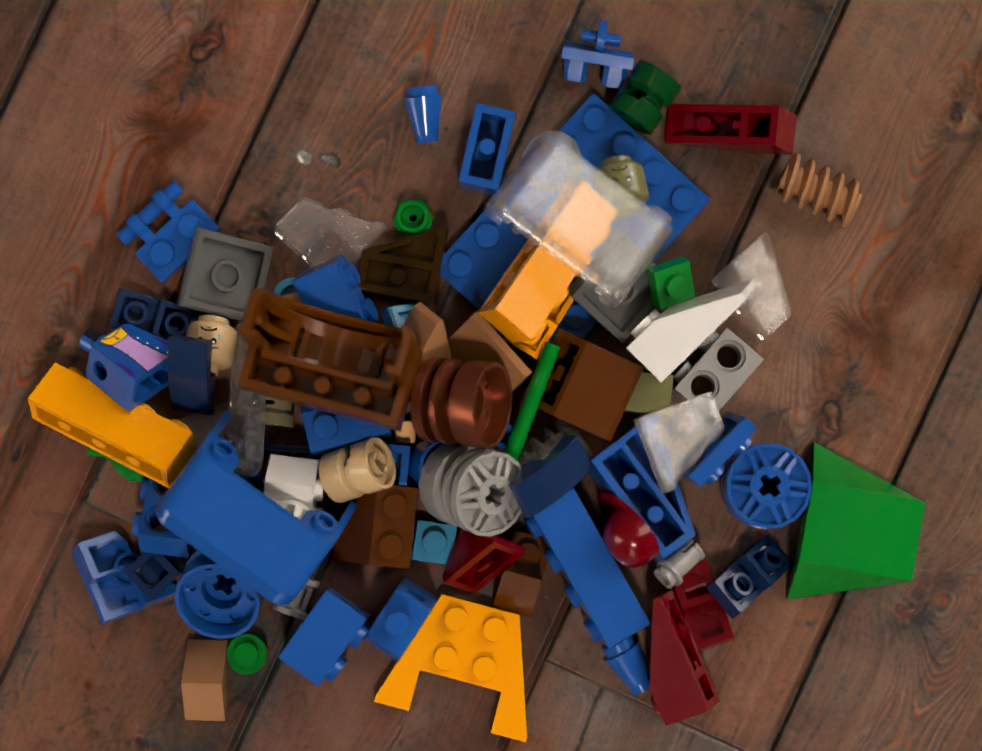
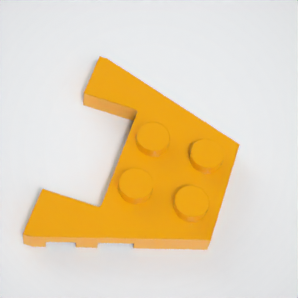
(470, 646)

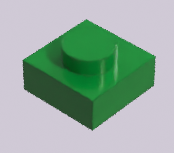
(671, 282)

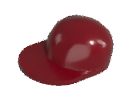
(626, 532)

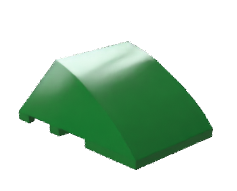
(853, 530)

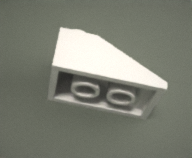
(673, 335)

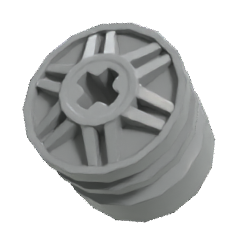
(470, 488)

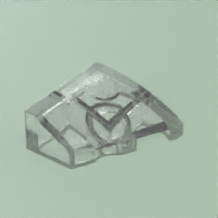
(325, 233)
(768, 304)

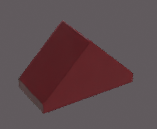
(479, 560)

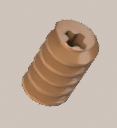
(819, 189)

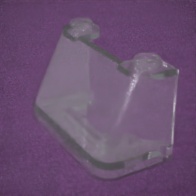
(581, 218)

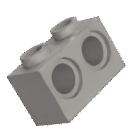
(723, 380)

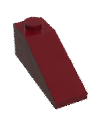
(732, 127)
(677, 671)

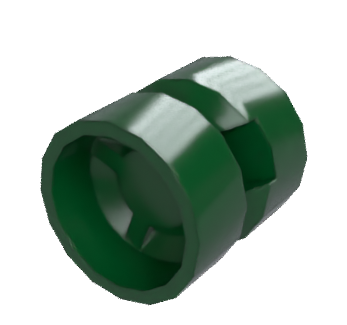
(647, 94)

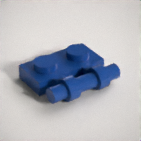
(169, 247)

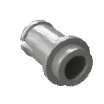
(679, 563)

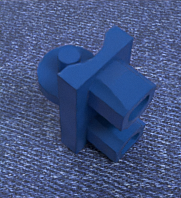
(615, 62)

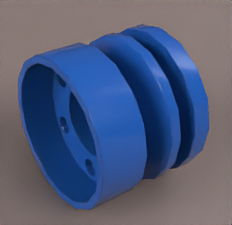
(742, 482)
(214, 599)

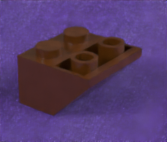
(589, 385)

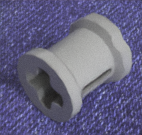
(298, 606)

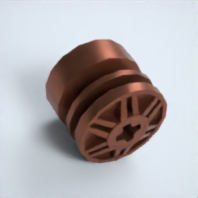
(461, 402)

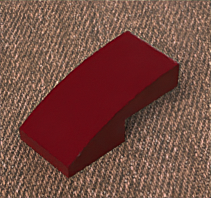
(702, 611)

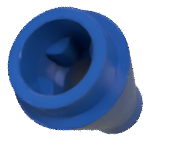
(424, 112)
(629, 664)

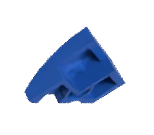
(110, 590)

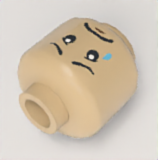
(223, 337)

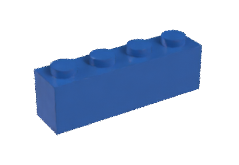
(589, 570)

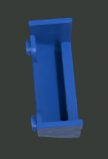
(245, 527)

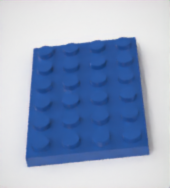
(488, 249)

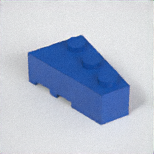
(629, 475)

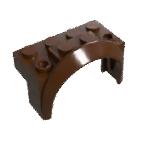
(334, 363)

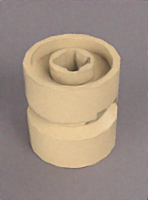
(357, 470)

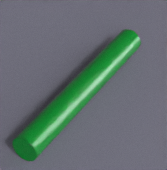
(532, 400)

